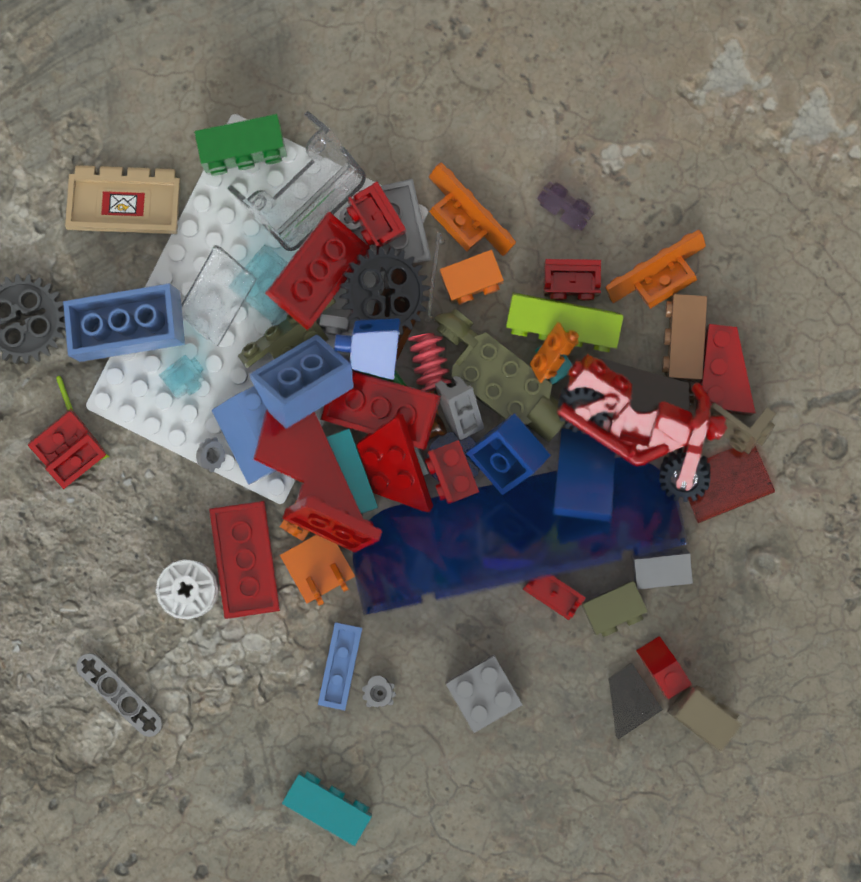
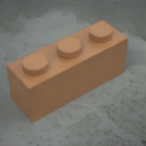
(685, 337)

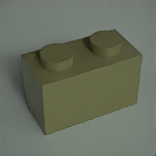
(614, 608)

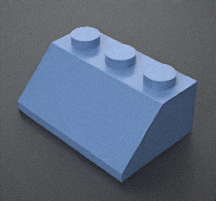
(302, 380)
(241, 424)

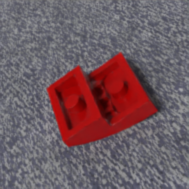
(67, 448)

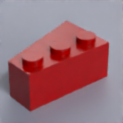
(725, 371)

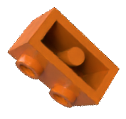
(472, 277)

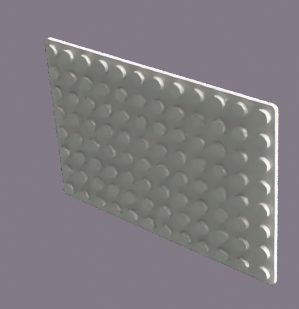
(130, 384)

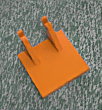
(317, 568)

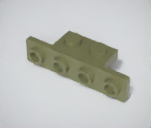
(280, 339)

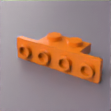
(464, 215)
(661, 274)

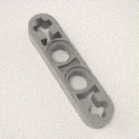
(116, 698)

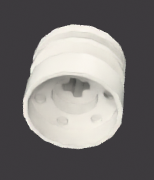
(202, 596)

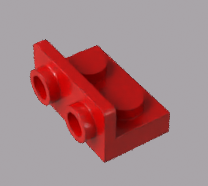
(452, 472)

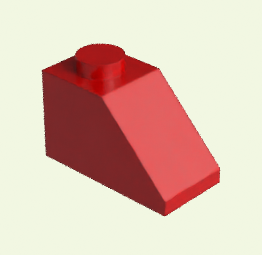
(663, 667)

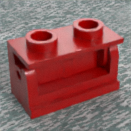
(376, 216)
(572, 278)

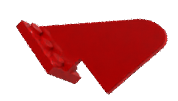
(325, 499)

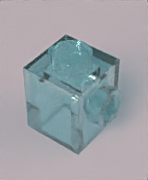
(183, 376)

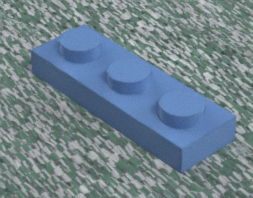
(340, 666)

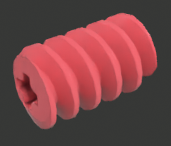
(429, 360)

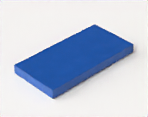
(584, 477)

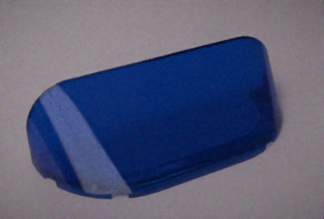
(509, 538)

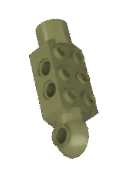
(500, 377)

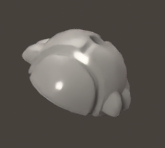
(210, 454)
(371, 691)

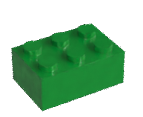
(241, 144)

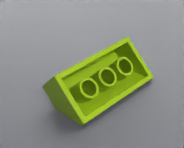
(542, 314)

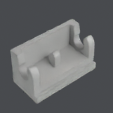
(460, 408)
(662, 569)

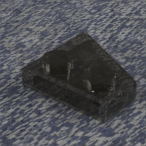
(630, 700)

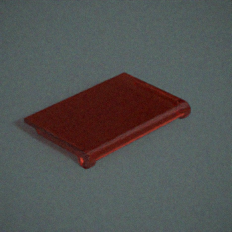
(734, 481)

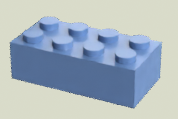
(124, 322)

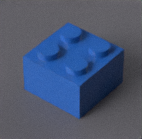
(508, 454)

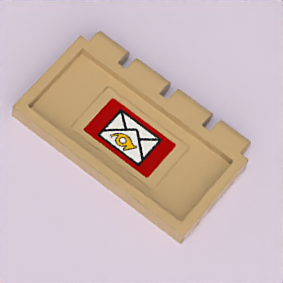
(123, 202)

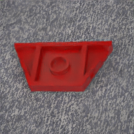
(394, 466)

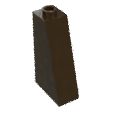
(651, 388)

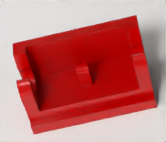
(555, 595)

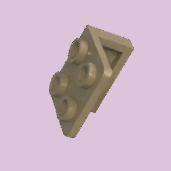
(741, 436)

